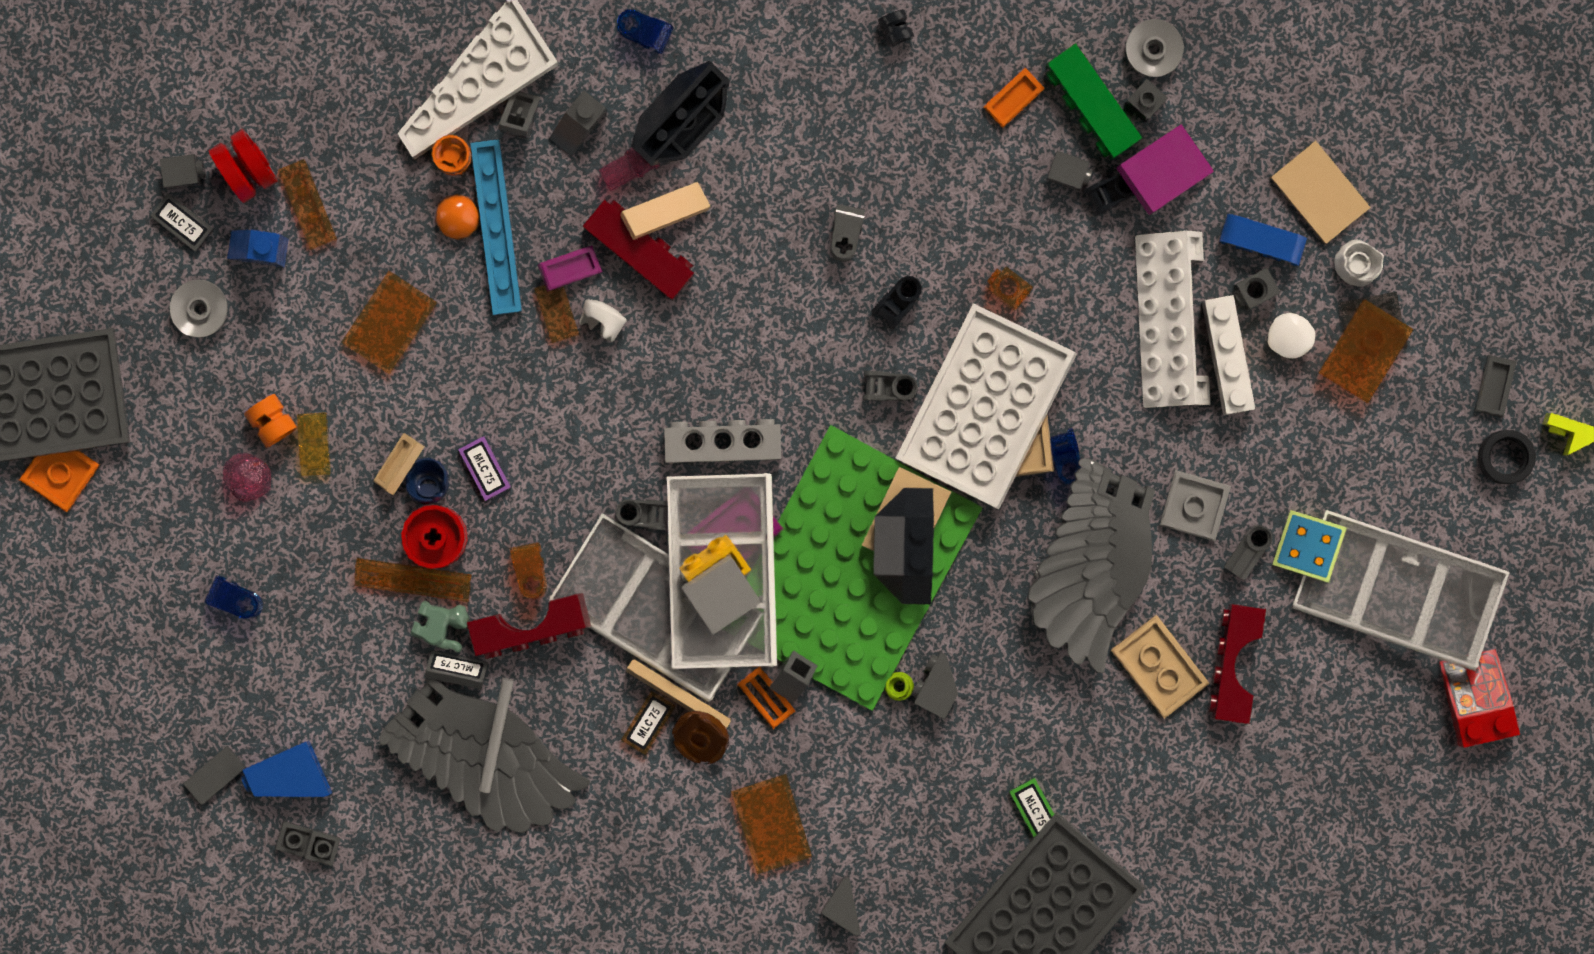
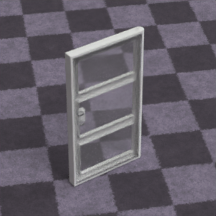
(697, 514)
(1407, 593)
(629, 600)

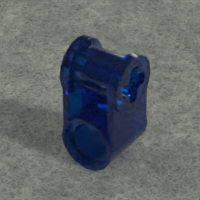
(650, 30)
(1064, 453)
(229, 598)

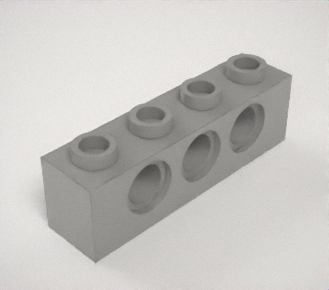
(678, 452)

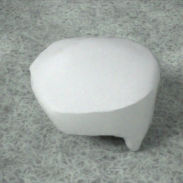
(1358, 263)
(610, 318)
(1291, 335)

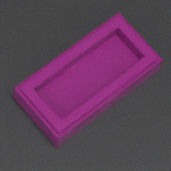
(569, 268)

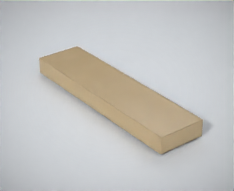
(672, 691)

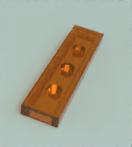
(412, 580)

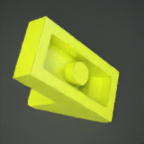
(1579, 436)

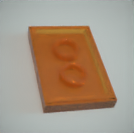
(389, 322)
(1365, 351)
(771, 823)

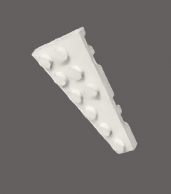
(489, 71)

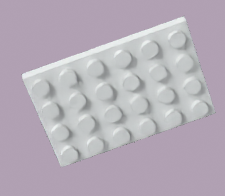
(986, 406)

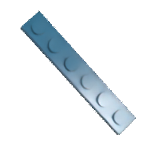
(496, 227)

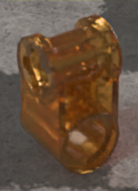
(528, 565)

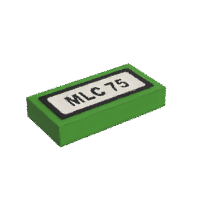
(1032, 805)

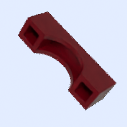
(495, 633)
(1231, 699)

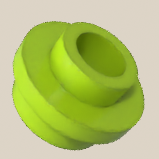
(908, 686)

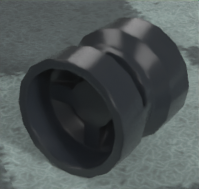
(896, 28)

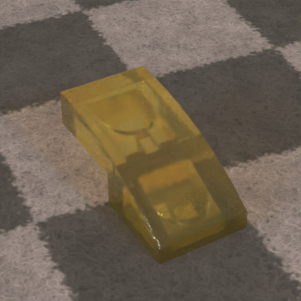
(313, 444)

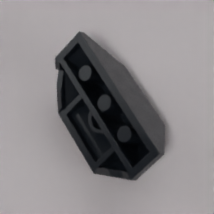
(682, 115)
(906, 545)

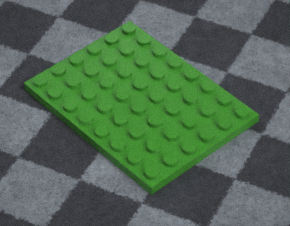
(825, 578)

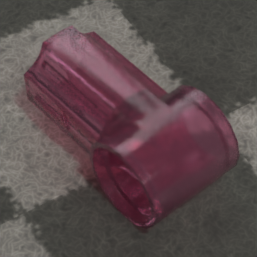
(625, 169)

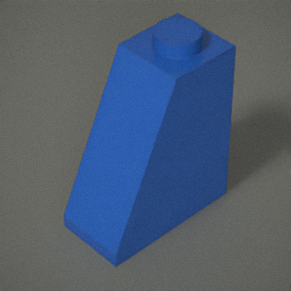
(258, 247)
(288, 775)

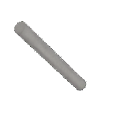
(496, 735)

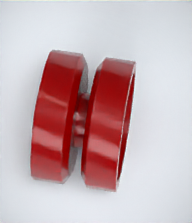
(246, 163)
(417, 538)

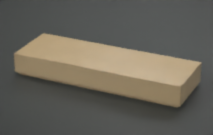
(665, 210)

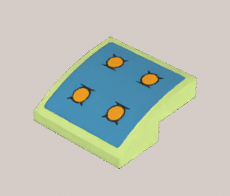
(1309, 546)

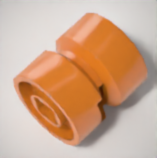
(452, 155)
(270, 431)

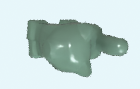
(437, 624)

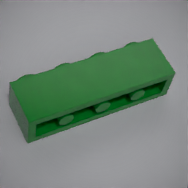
(1093, 102)

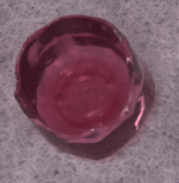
(247, 477)

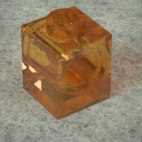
(1022, 288)

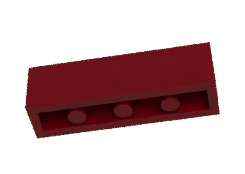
(643, 254)

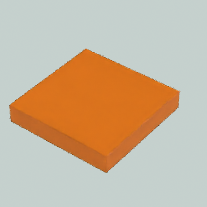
(60, 476)

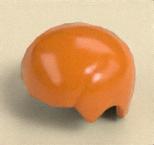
(457, 216)

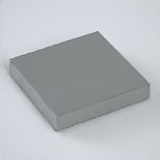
(1194, 505)
(721, 594)

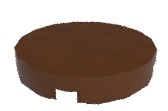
(700, 737)

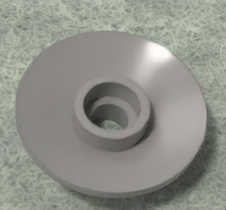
(1158, 33)
(184, 304)

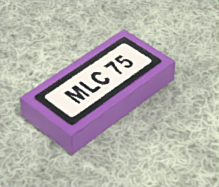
(484, 468)

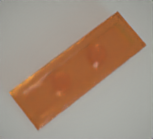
(307, 204)

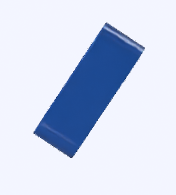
(1263, 238)

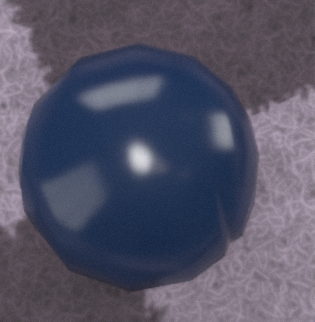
(427, 493)

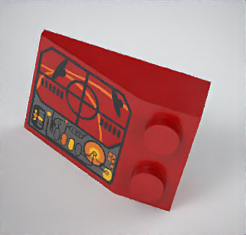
(1479, 701)

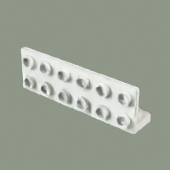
(1168, 319)

